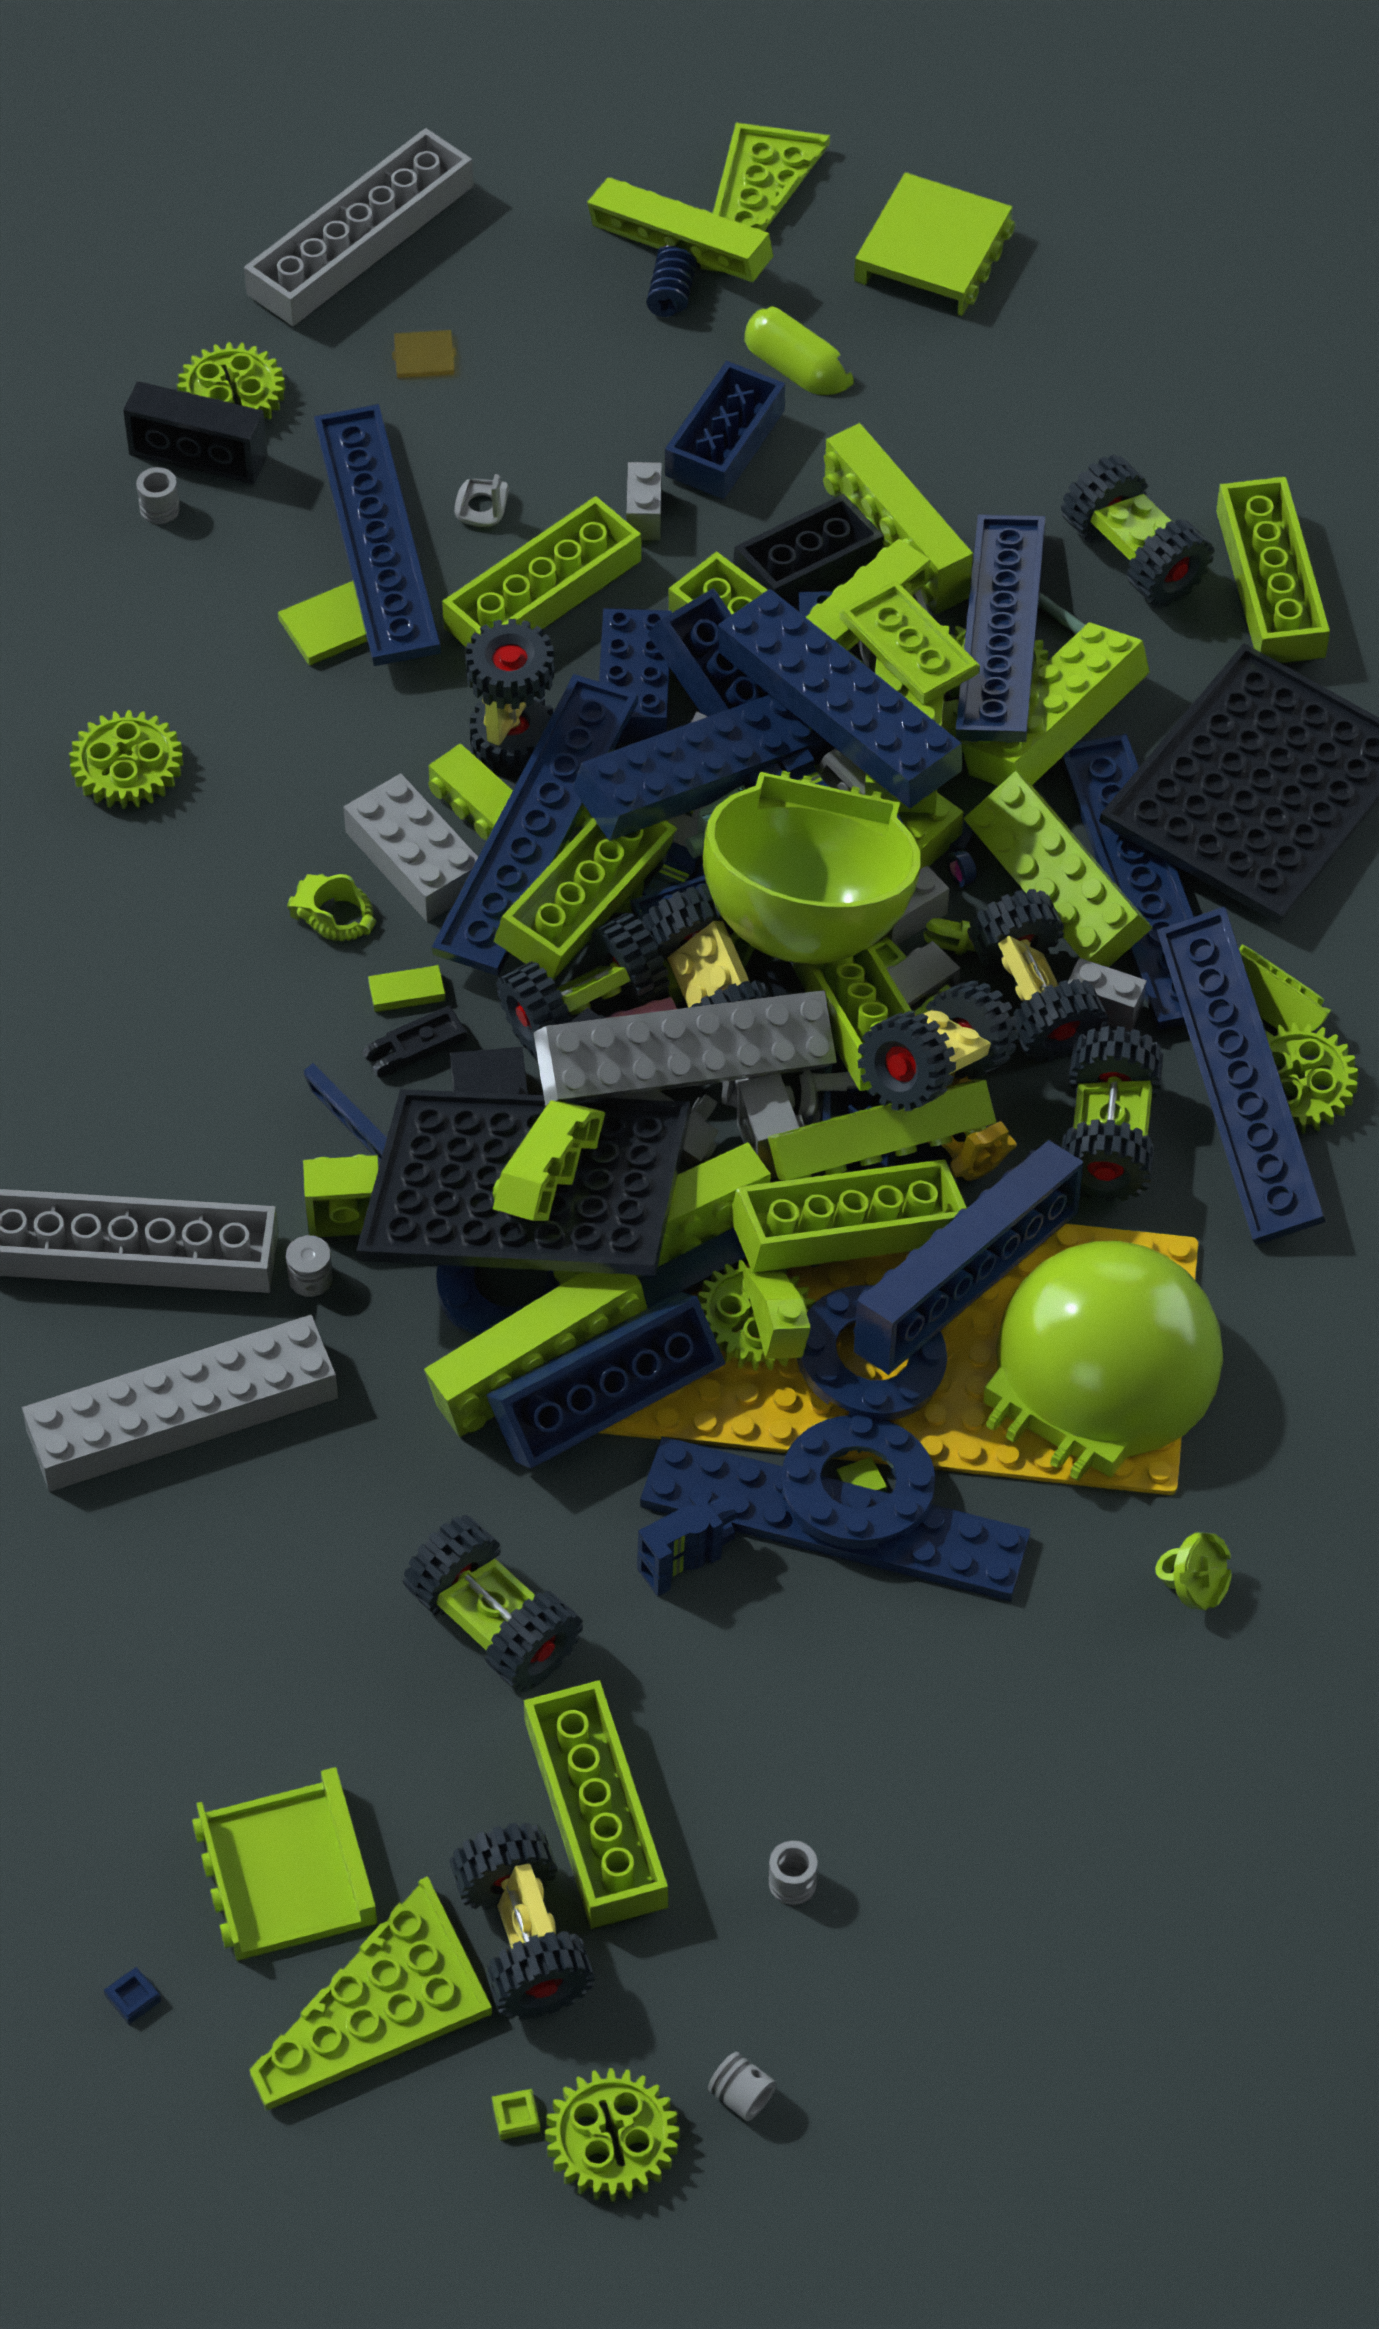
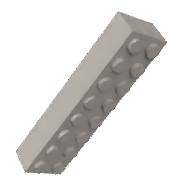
(358, 227)
(684, 1047)
(137, 1240)
(180, 1402)

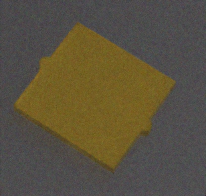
(424, 353)

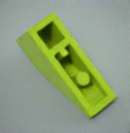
(778, 1313)

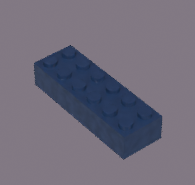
(605, 1379)

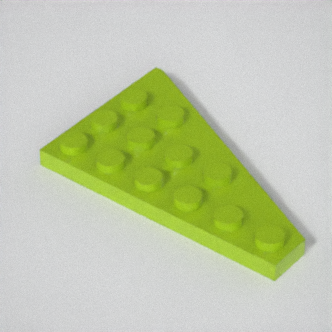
(391, 1997)

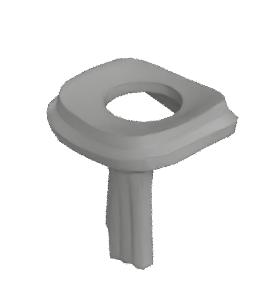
(495, 489)
(811, 1084)

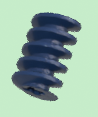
(671, 281)

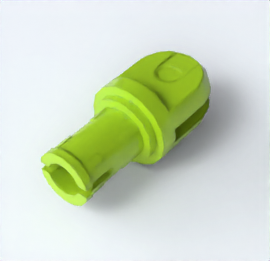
(949, 935)

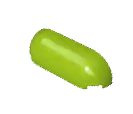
(796, 352)
(1280, 996)

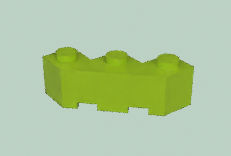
(546, 1159)

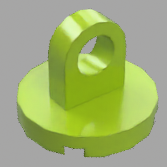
(1199, 1570)

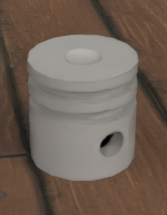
(158, 495)
(309, 1266)
(793, 1872)
(741, 2086)

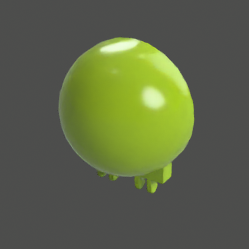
(809, 868)
(1105, 1355)

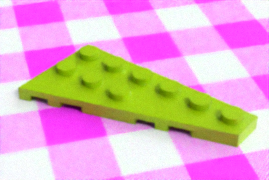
(764, 172)

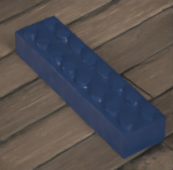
(840, 698)
(691, 765)
(967, 1256)

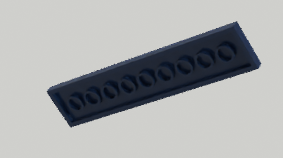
(377, 535)
(1002, 628)
(1095, 775)
(534, 820)
(1241, 1076)
(943, 1549)

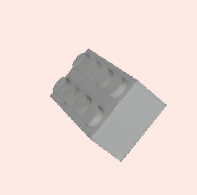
(410, 845)

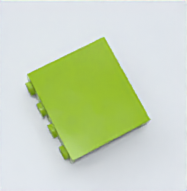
(936, 239)
(285, 1868)

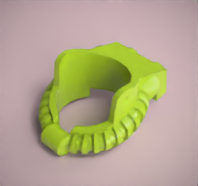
(318, 889)

